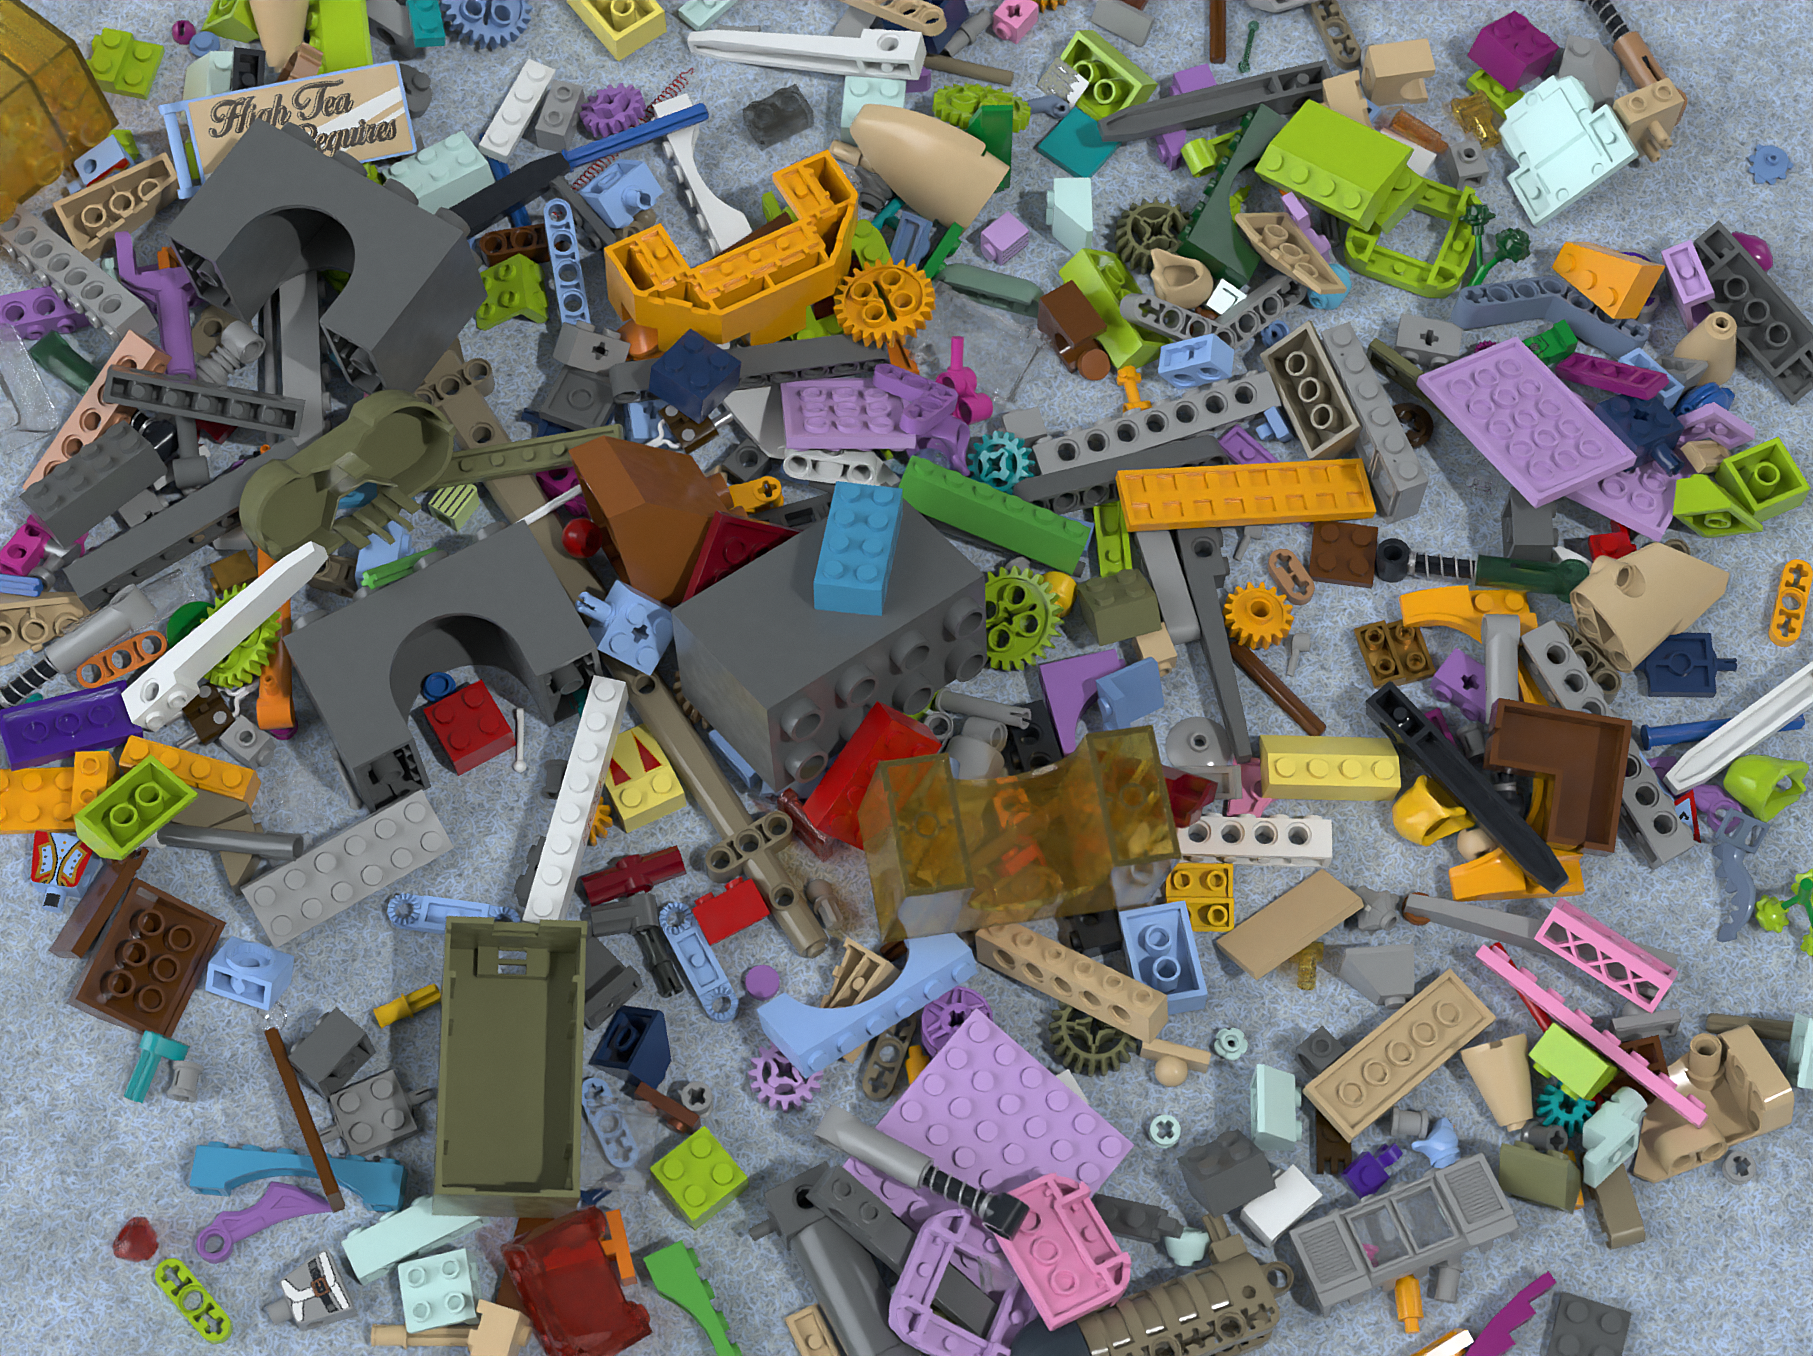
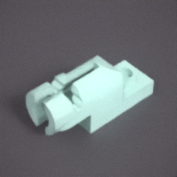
(1612, 1134)

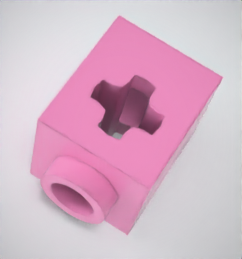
(1015, 19)

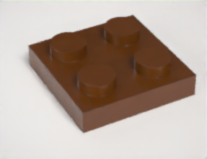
(1343, 553)

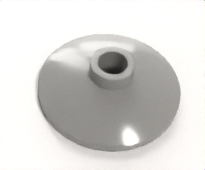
(1183, 751)

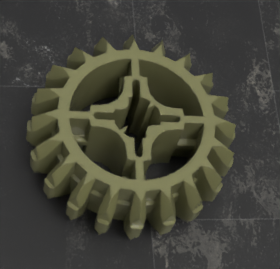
(1148, 221)
(1081, 1030)

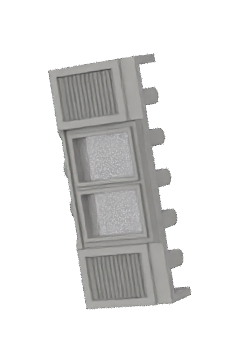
(1402, 1232)

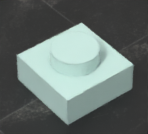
(1223, 297)

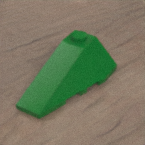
(994, 127)

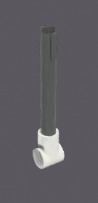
(267, 845)

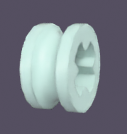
(1175, 1131)

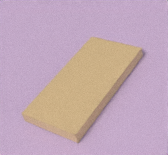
(1289, 924)

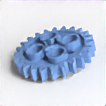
(511, 12)

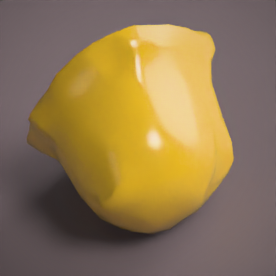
(1428, 813)

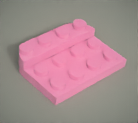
(1065, 1251)

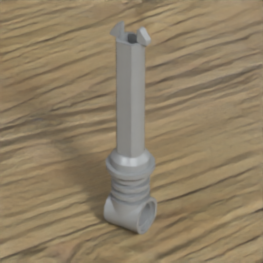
(239, 345)

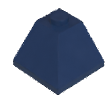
(635, 1047)

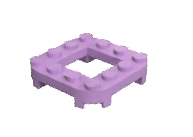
(921, 1277)

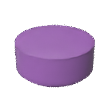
(762, 982)

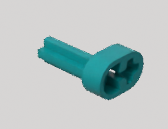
(154, 1047)

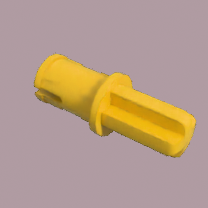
(407, 1005)

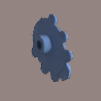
(1769, 164)

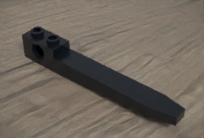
(510, 193)
(1465, 785)

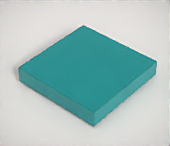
(1077, 145)

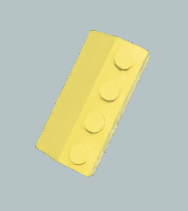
(1328, 768)

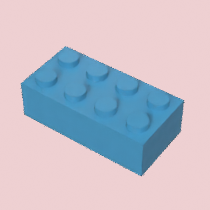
(858, 548)

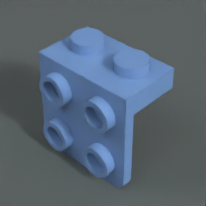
(1129, 694)

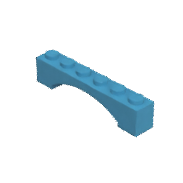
(222, 1169)

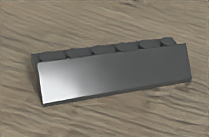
(1766, 320)

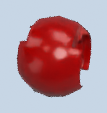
(581, 538)

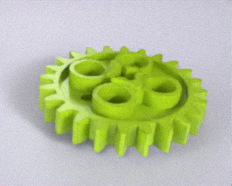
(960, 103)
(1021, 645)
(249, 654)

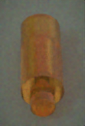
(1418, 131)

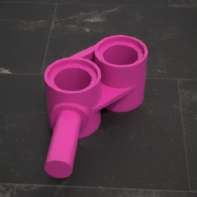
(970, 406)

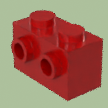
(729, 911)

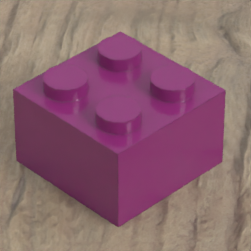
(1513, 51)

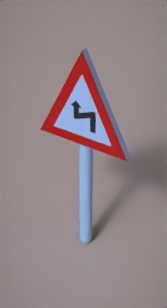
(1684, 807)

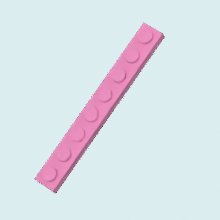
(1604, 1042)

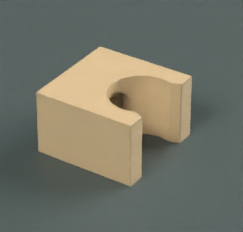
(1397, 71)

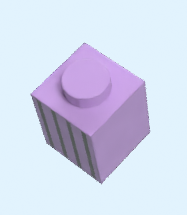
(1004, 239)

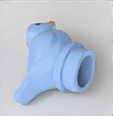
(1440, 1144)

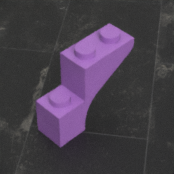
(1183, 81)

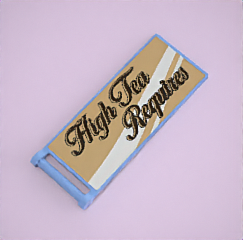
(341, 110)

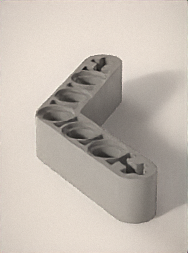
(1226, 324)

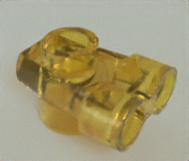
(1307, 964)

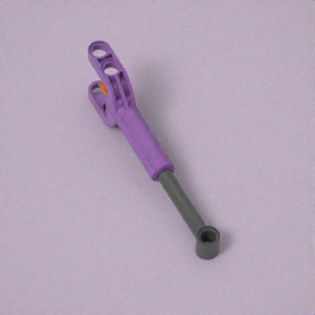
(170, 292)

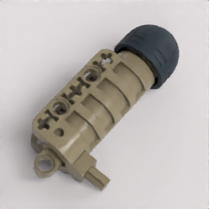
(1177, 1312)

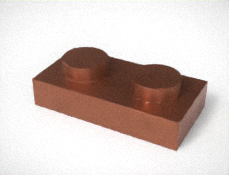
(678, 1117)

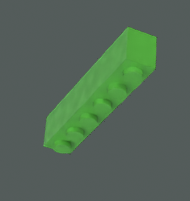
(994, 514)

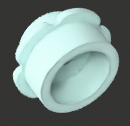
(1230, 1052)

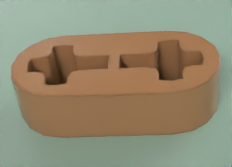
(1296, 573)

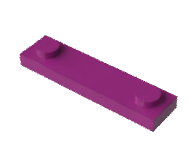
(1611, 376)

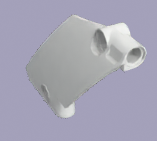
(761, 417)

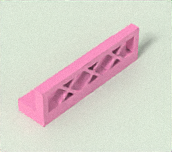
(1612, 944)

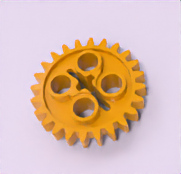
(904, 291)

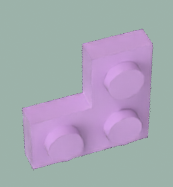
(1300, 213)
(1717, 424)

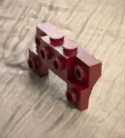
(1187, 795)

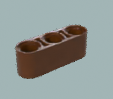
(510, 242)

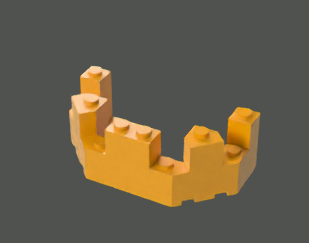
(754, 289)

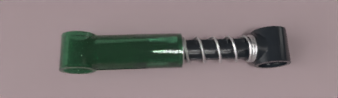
(60, 359)
(1484, 571)

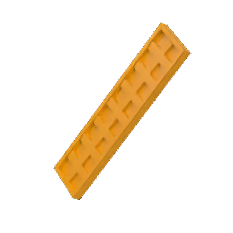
(1244, 494)

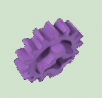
(613, 110)

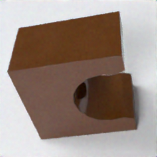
(1069, 323)

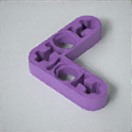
(929, 399)

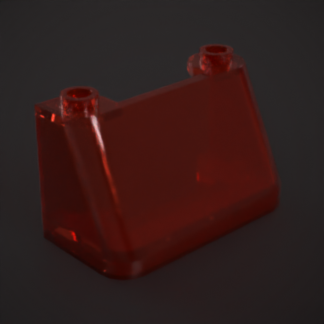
(573, 1288)

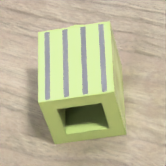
(454, 505)

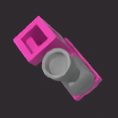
(32, 544)

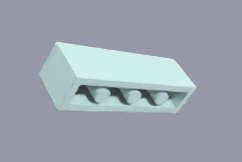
(404, 1238)

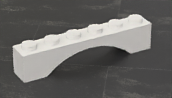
(720, 221)

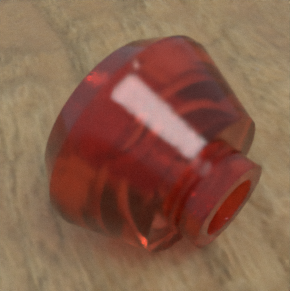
(136, 1241)

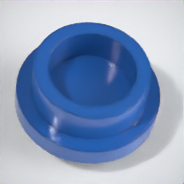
(439, 686)

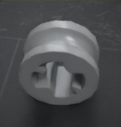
(1729, 1163)

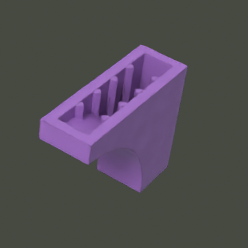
(1072, 689)

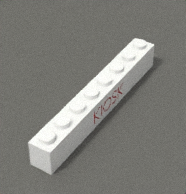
(577, 801)

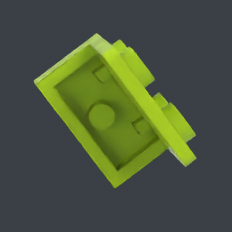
(513, 289)

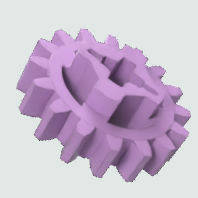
(775, 1085)

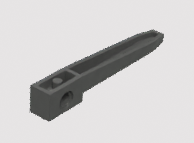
(1279, 90)
(1202, 580)
(891, 1241)

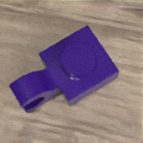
(1367, 1172)

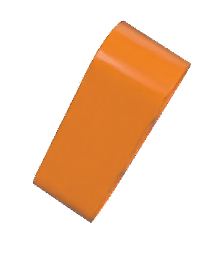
(109, 670)

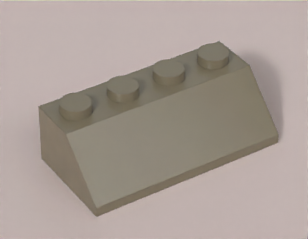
(1312, 394)

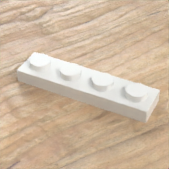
(516, 111)

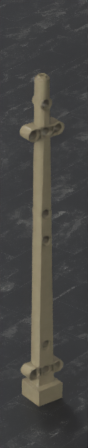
(659, 709)

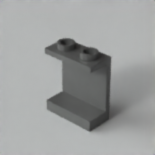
(606, 982)

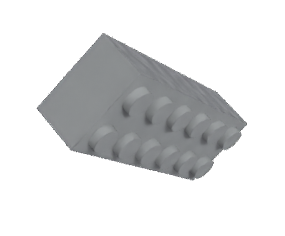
(347, 867)

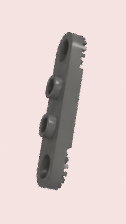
(583, 215)

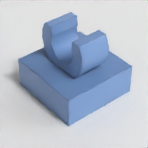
(1275, 426)

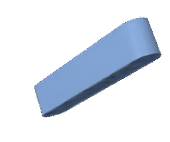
(565, 261)

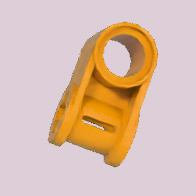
(752, 495)

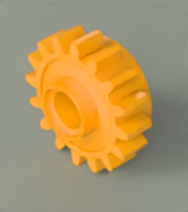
(1257, 616)

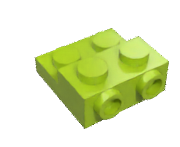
(124, 64)

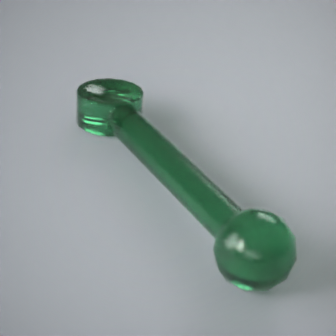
(1244, 66)

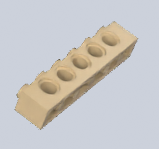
(1074, 979)

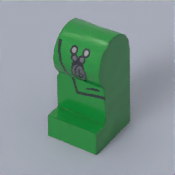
(1553, 344)

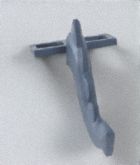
(1732, 867)

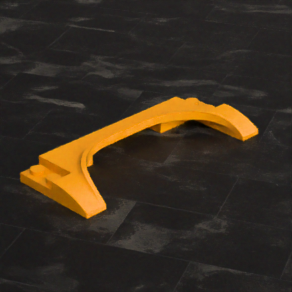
(1493, 874)

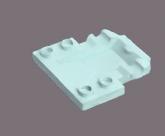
(1561, 146)

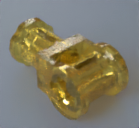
(1475, 116)

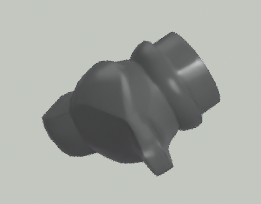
(874, 190)

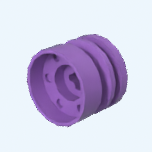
(939, 1013)

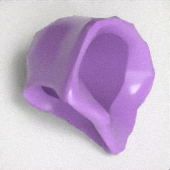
(954, 438)

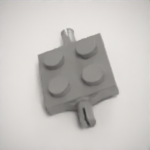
(374, 1114)

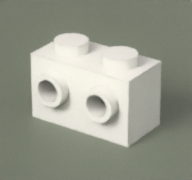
(1281, 1208)

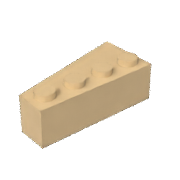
(499, 1332)

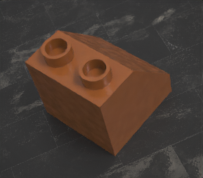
(650, 511)

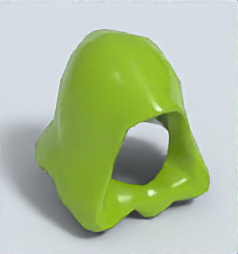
(1754, 781)

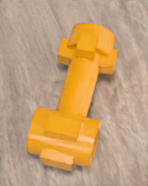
(1129, 379)

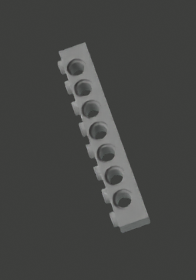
(74, 277)
(1255, 385)
(1637, 818)

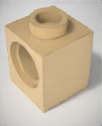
(1159, 646)

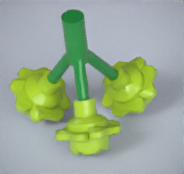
(1772, 912)

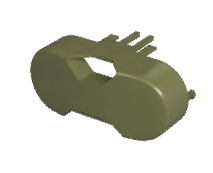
(385, 441)

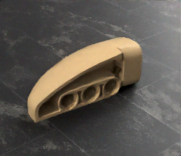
(928, 162)

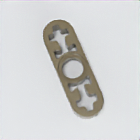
(1334, 44)
(889, 1080)

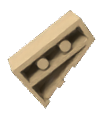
(1345, 97)
(859, 980)

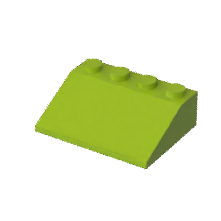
(1334, 163)

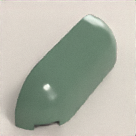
(992, 288)

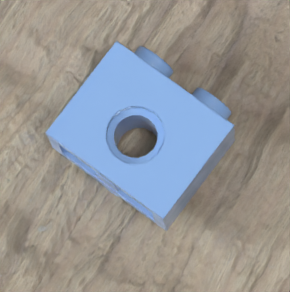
(249, 973)

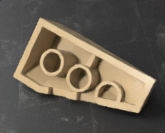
(1289, 250)
(35, 620)

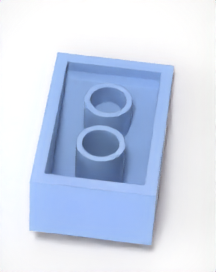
(1164, 954)

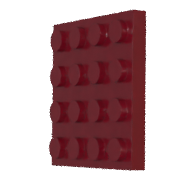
(731, 545)

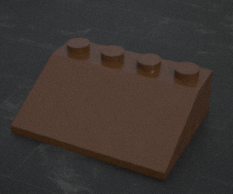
(146, 961)

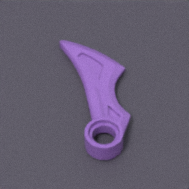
(1707, 797)
(277, 1205)

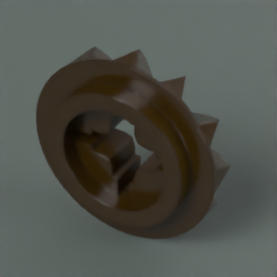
(1422, 425)

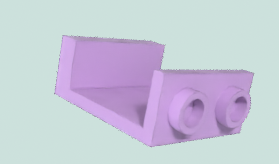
(1687, 283)

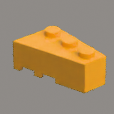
(1607, 277)

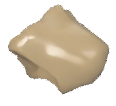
(1180, 280)

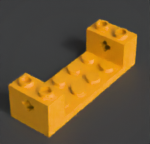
(52, 796)

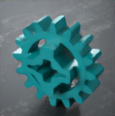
(1012, 457)

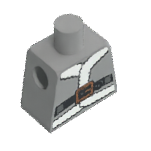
(313, 1295)

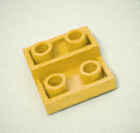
(1207, 894)

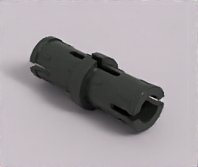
(660, 963)

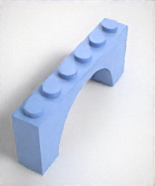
(820, 1036)

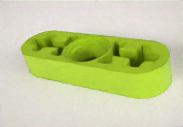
(170, 1288)

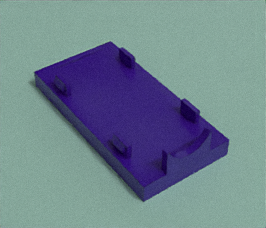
(65, 725)

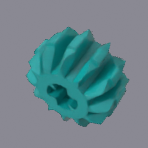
(1554, 1116)

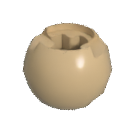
(1474, 844)

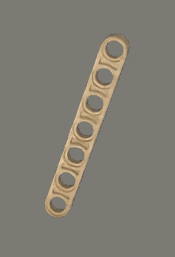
(914, 21)

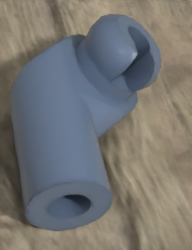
(1051, 105)

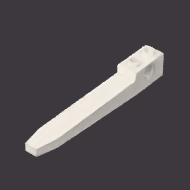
(874, 55)
(174, 677)
(1743, 732)

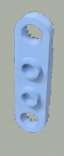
(431, 912)
(699, 962)

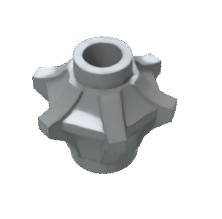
(1378, 910)

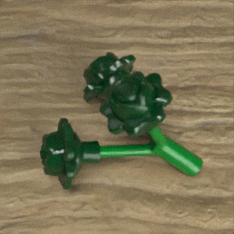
(1511, 243)

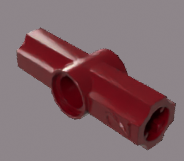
(634, 875)

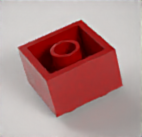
(469, 727)

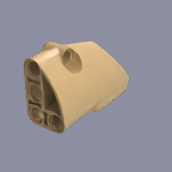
(1641, 600)
(1742, 1098)

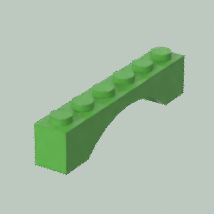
(678, 1282)

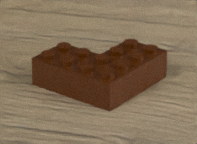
(1579, 756)

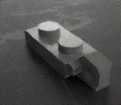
(1137, 1219)

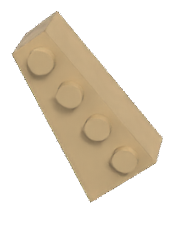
(117, 205)

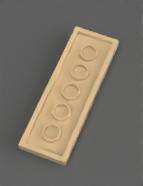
(1399, 1055)

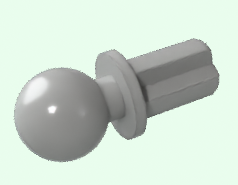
(825, 903)

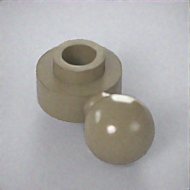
(642, 221)

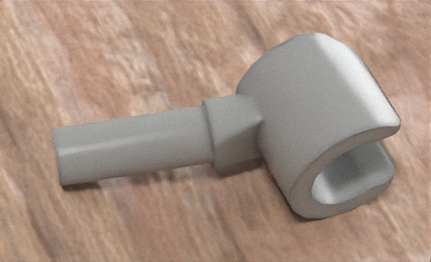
(1250, 531)
(1299, 642)

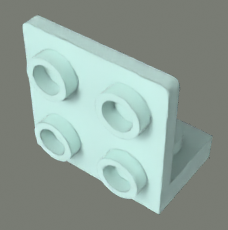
(440, 1290)

